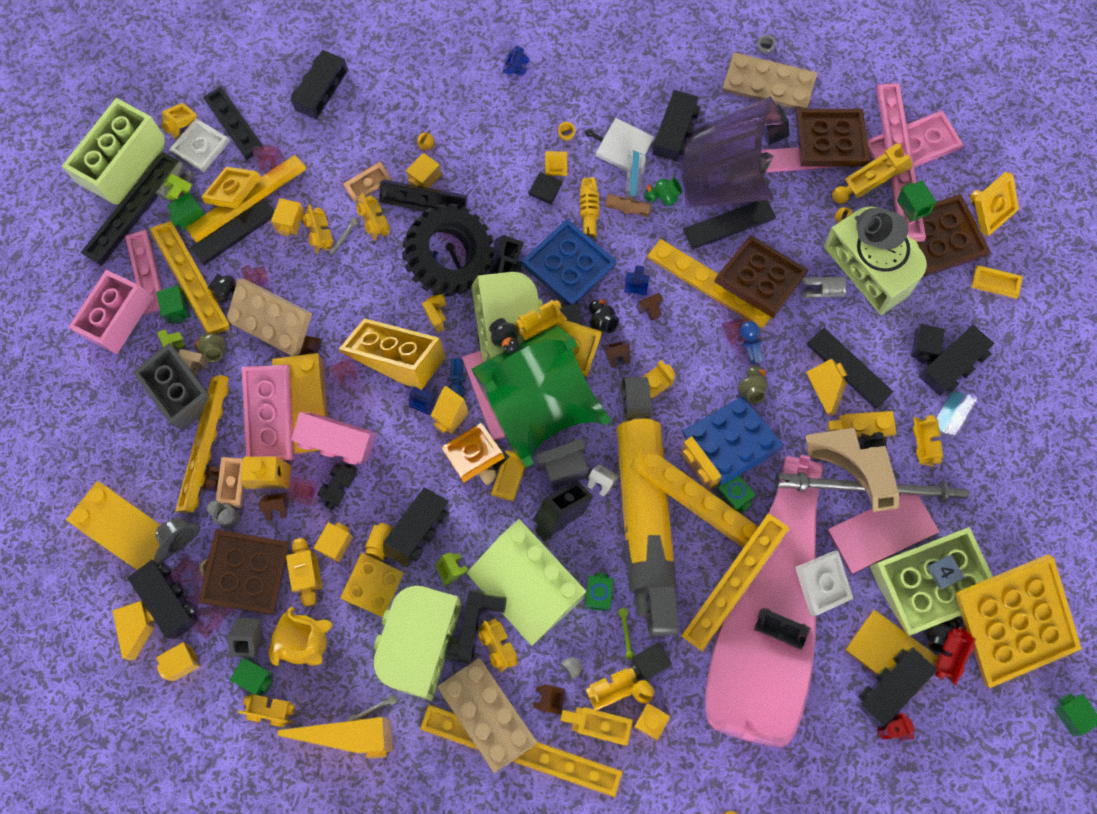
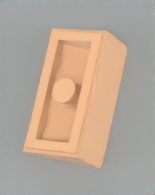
(366, 181)
(229, 486)

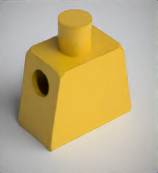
(263, 473)

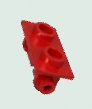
(960, 645)
(899, 727)

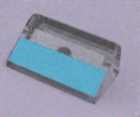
(635, 174)
(955, 413)

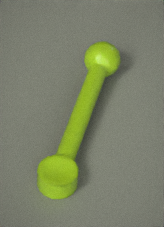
(623, 612)

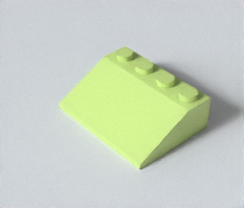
(531, 579)
(912, 589)

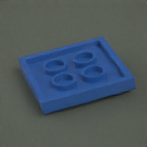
(568, 263)
(734, 439)

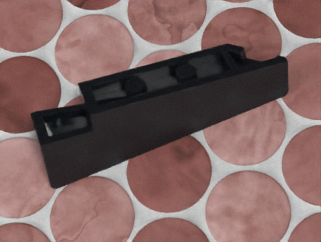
(505, 256)

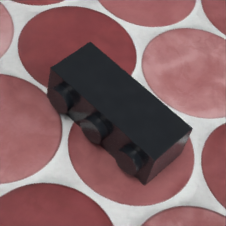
(319, 84)
(676, 125)
(957, 361)
(416, 527)
(164, 599)
(895, 686)

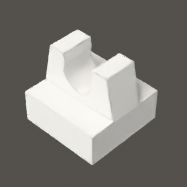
(604, 477)

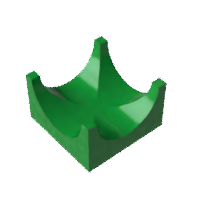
(538, 391)

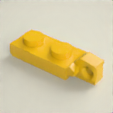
(866, 423)
(599, 725)

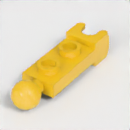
(874, 174)

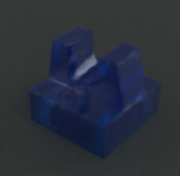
(514, 60)
(637, 282)
(422, 400)

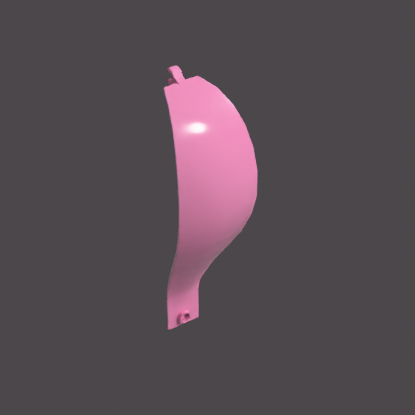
(754, 680)

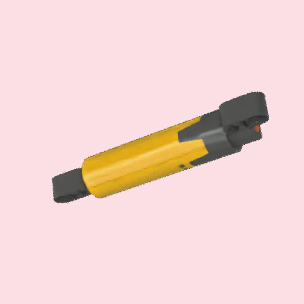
(646, 514)

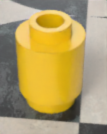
(374, 544)

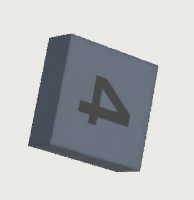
(945, 572)

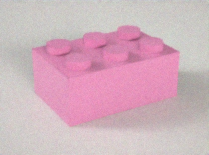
(111, 312)
(333, 437)

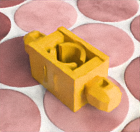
(304, 572)

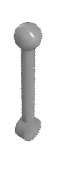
(353, 222)
(392, 699)

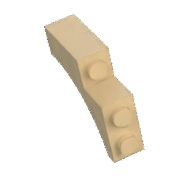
(868, 465)

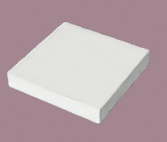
(620, 140)
(199, 145)
(824, 583)

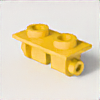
(368, 209)
(315, 221)
(534, 324)
(928, 451)
(500, 656)
(603, 694)
(257, 708)

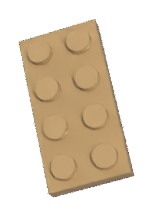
(763, 78)
(268, 317)
(487, 715)

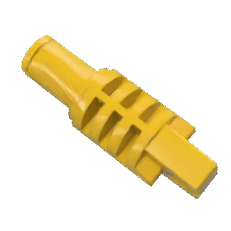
(589, 206)

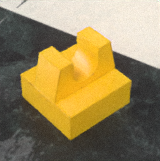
(556, 163)

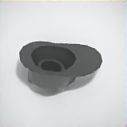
(881, 228)
(174, 536)

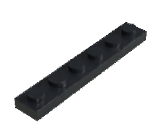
(129, 210)

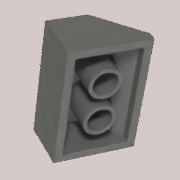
(173, 387)

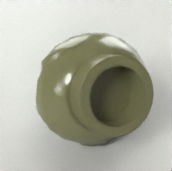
(211, 347)
(754, 385)

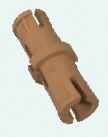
(628, 205)

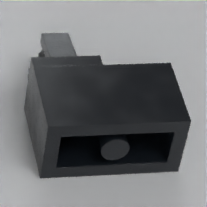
(561, 509)

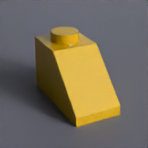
(829, 384)
(449, 411)
(133, 628)

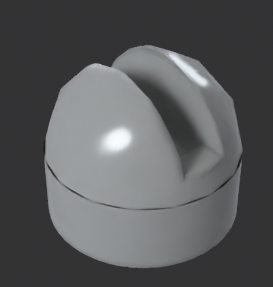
(766, 40)
(573, 666)

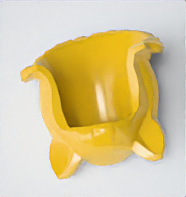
(299, 639)

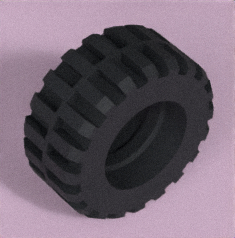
(466, 230)

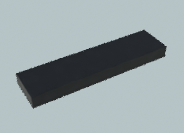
(233, 122)
(417, 197)
(729, 223)
(233, 231)
(858, 375)

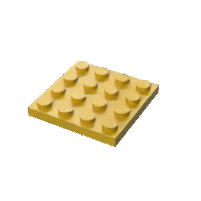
(1018, 620)

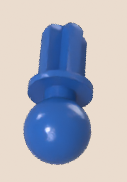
(749, 331)
(456, 376)

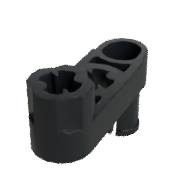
(463, 649)

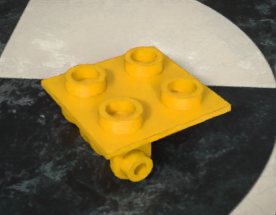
(372, 585)

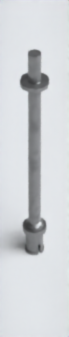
(802, 482)

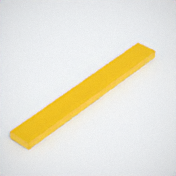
(539, 757)

